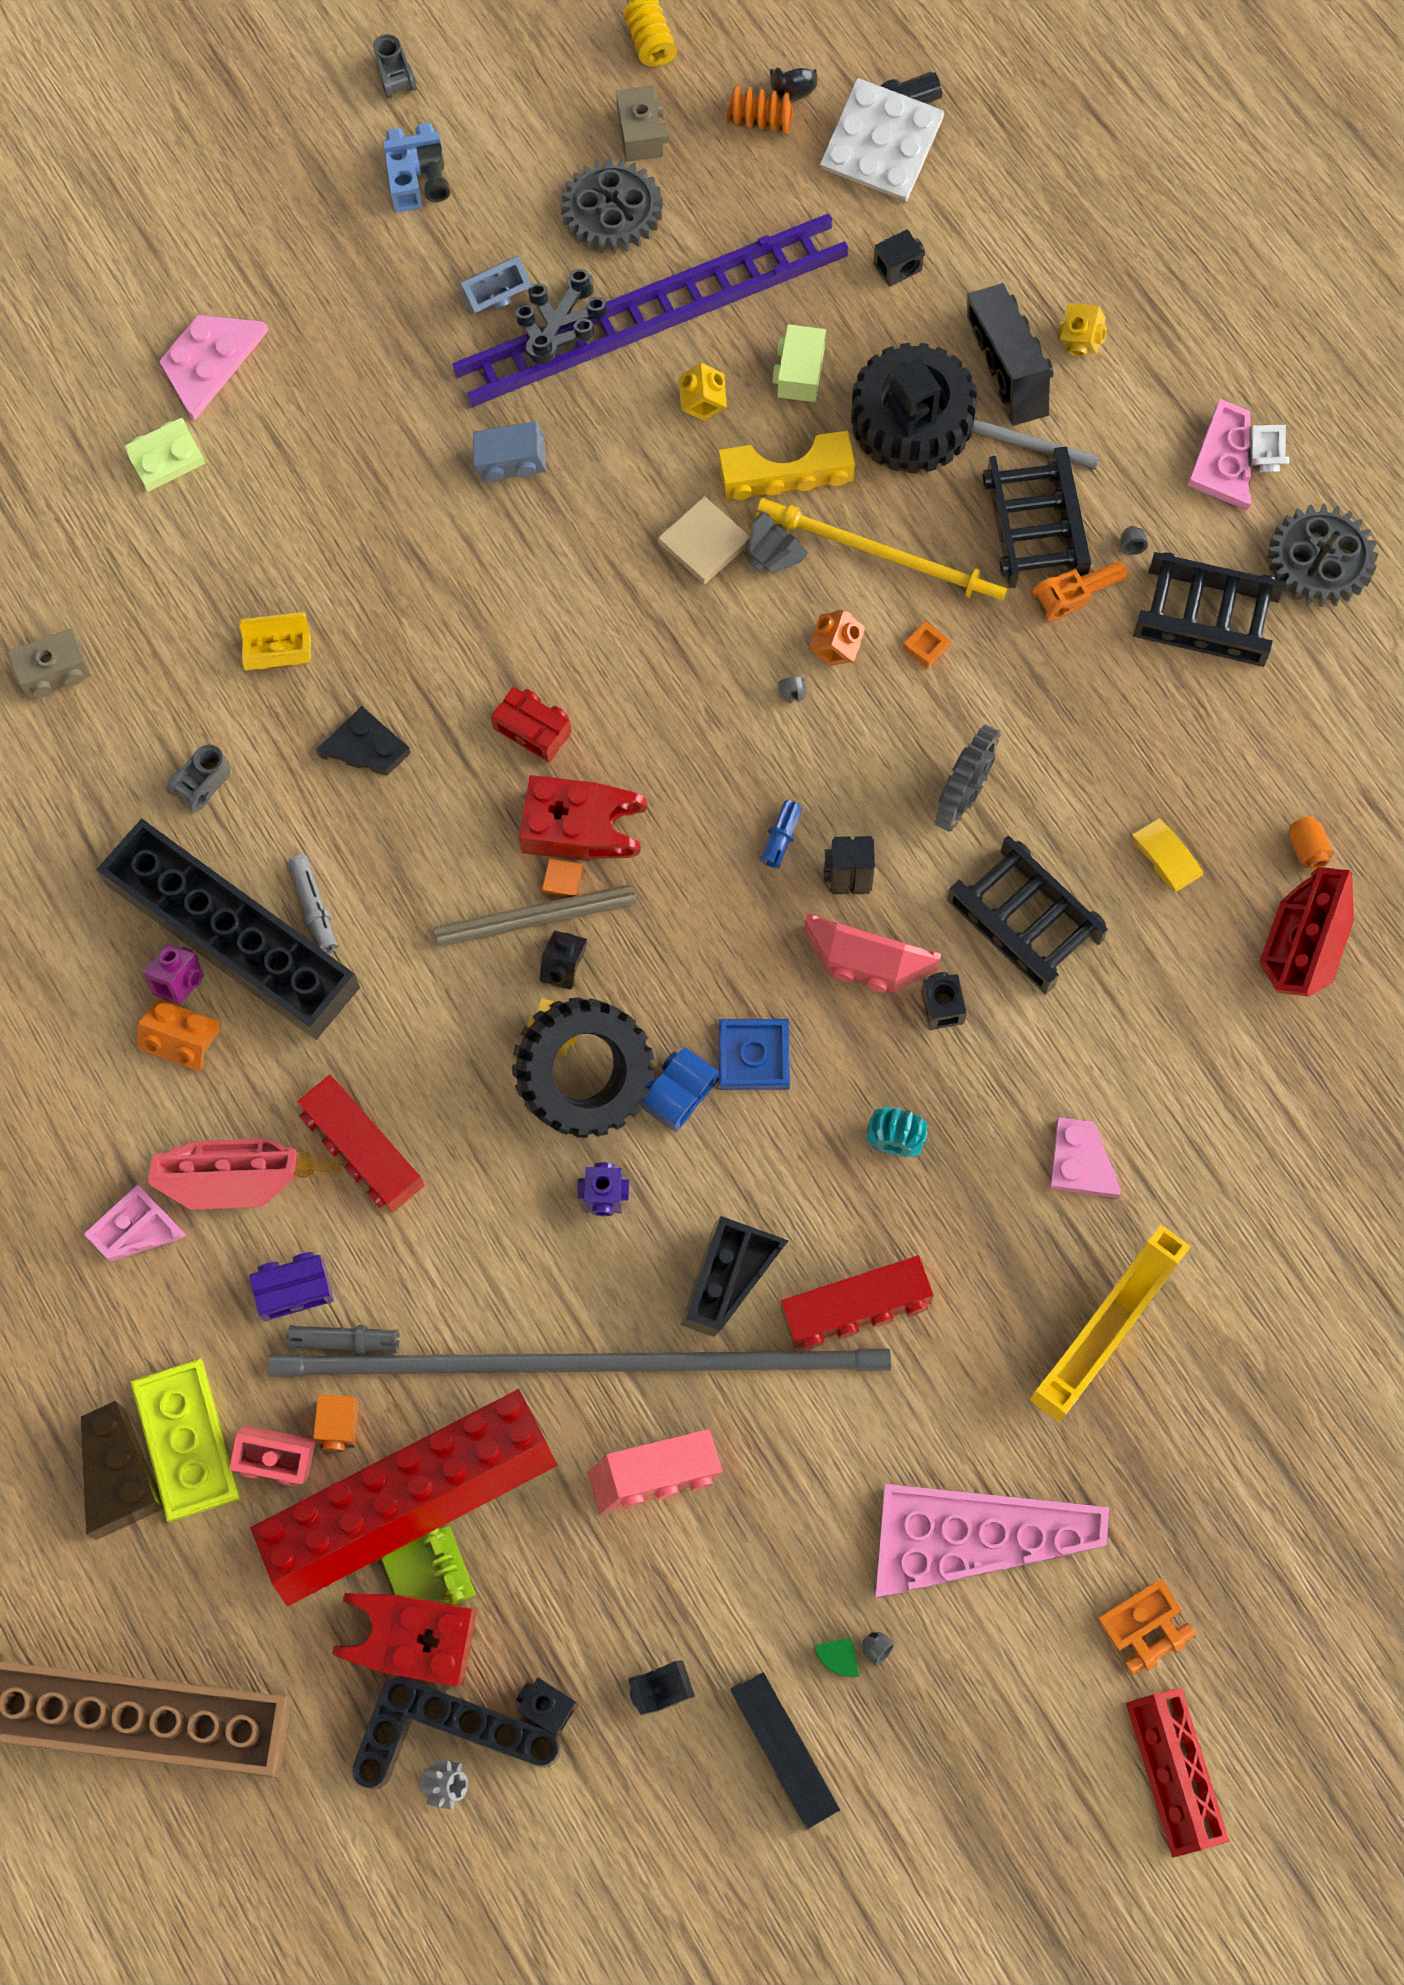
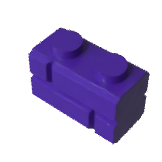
(291, 1286)

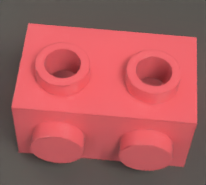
(272, 1455)

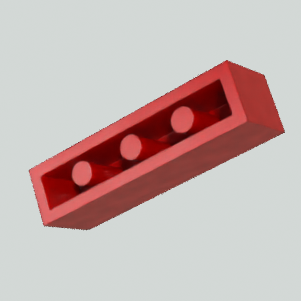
(360, 1143)
(857, 1302)

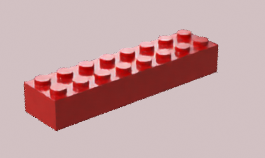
(402, 1497)

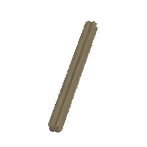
(534, 915)

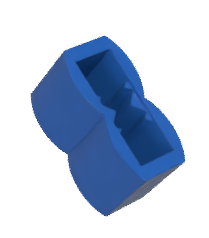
(679, 1088)

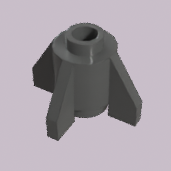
(772, 546)

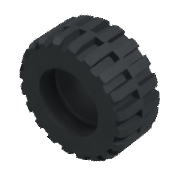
(880, 431)
(619, 1095)

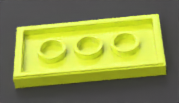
(185, 1440)

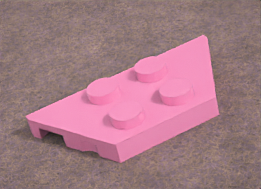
(208, 357)

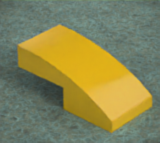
(1168, 854)

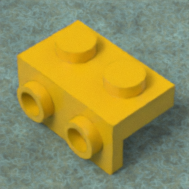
(275, 641)

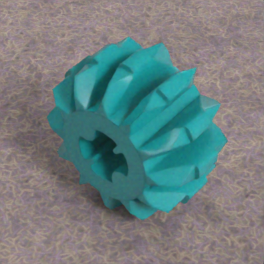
(896, 1132)

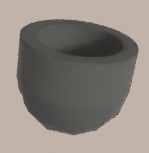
(1133, 540)
(792, 687)
(877, 1647)

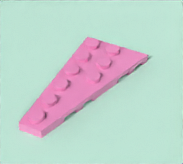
(958, 1535)

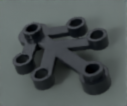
(544, 346)

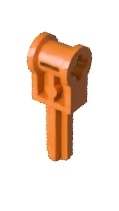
(1071, 592)

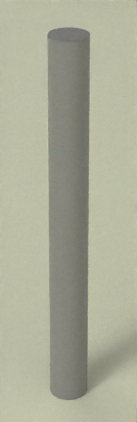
(1032, 443)

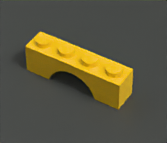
(749, 474)

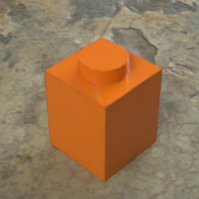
(336, 1422)

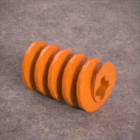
(760, 110)

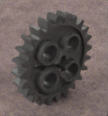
(611, 206)
(1349, 570)
(967, 778)

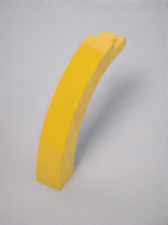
(1110, 1324)

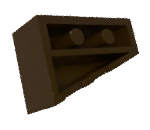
(114, 1473)

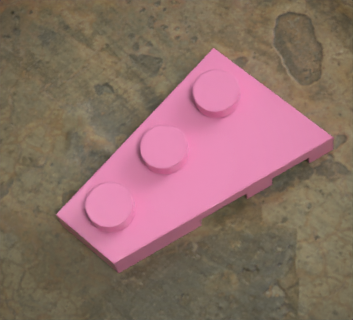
(1223, 457)

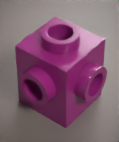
(173, 973)

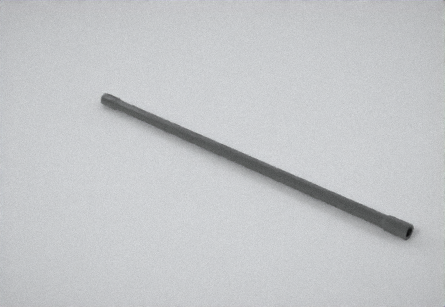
(584, 1362)

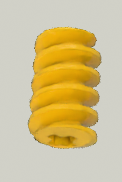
(650, 32)

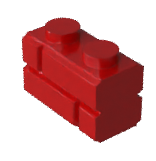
(532, 723)

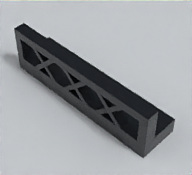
(785, 1750)

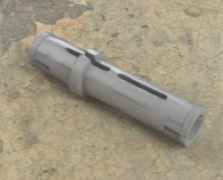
(316, 917)

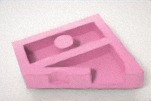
(1081, 1160)
(133, 1227)

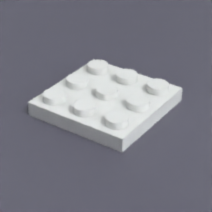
(882, 139)

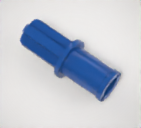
(781, 834)

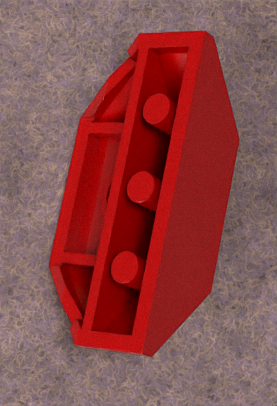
(1310, 933)

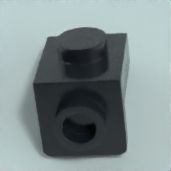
(562, 959)
(661, 1688)

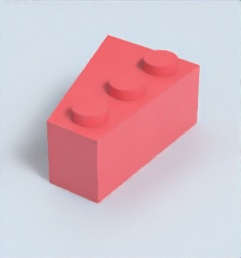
(654, 1471)

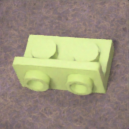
(164, 454)

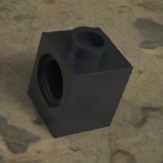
(899, 257)
(943, 1014)

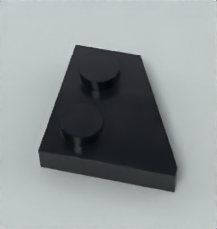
(365, 743)

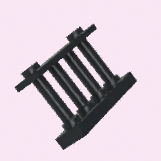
(1062, 499)
(1190, 634)
(1018, 945)

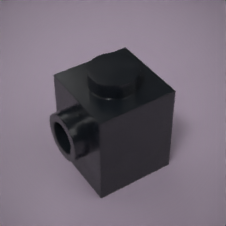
(546, 1706)

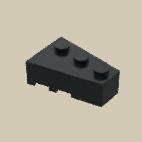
(728, 1272)

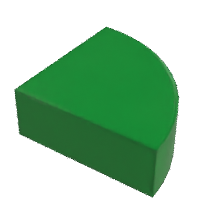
(838, 1657)

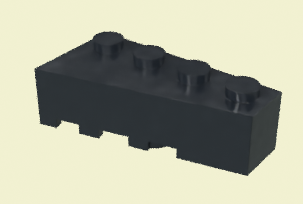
(1011, 352)

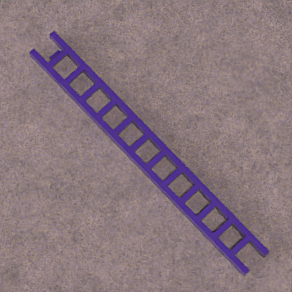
(672, 317)

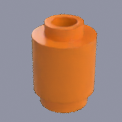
(1310, 843)

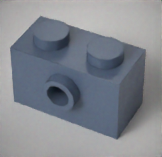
(494, 285)
(509, 452)

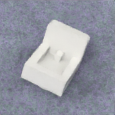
(1268, 447)

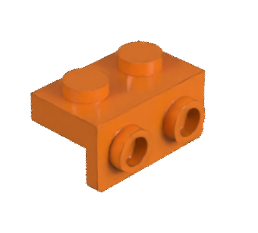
(176, 1034)

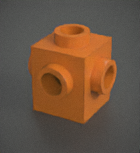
(837, 637)

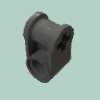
(394, 69)
(196, 783)

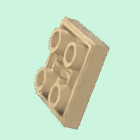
(704, 540)

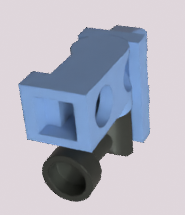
(412, 157)

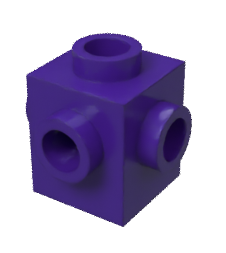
(603, 1201)

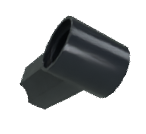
(923, 88)

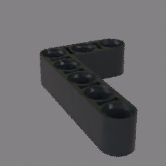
(450, 1723)

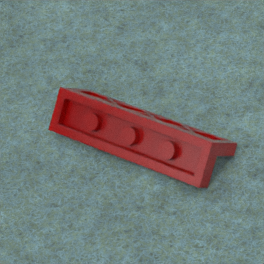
(1172, 1773)

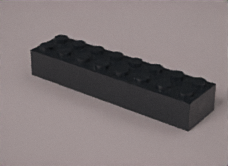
(229, 928)

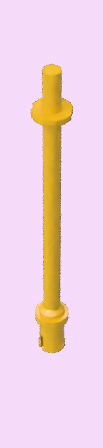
(791, 518)

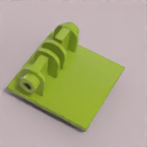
(430, 1569)

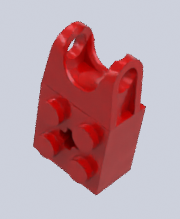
(586, 820)
(398, 1634)

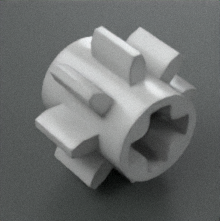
(444, 1784)

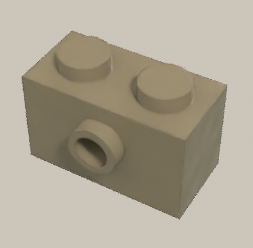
(640, 123)
(49, 664)

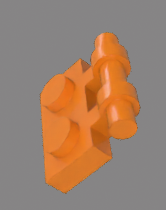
(1140, 1615)

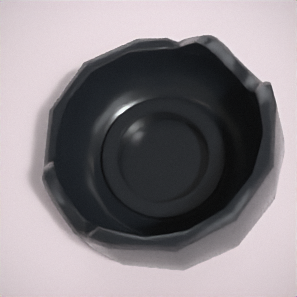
(796, 82)

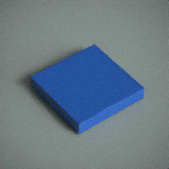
(754, 1054)

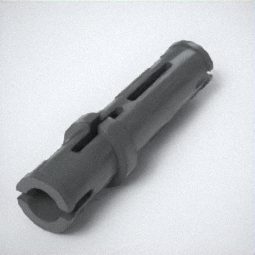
(343, 1338)

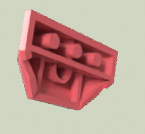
(868, 957)
(223, 1173)

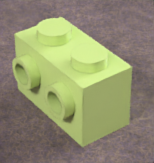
(801, 363)

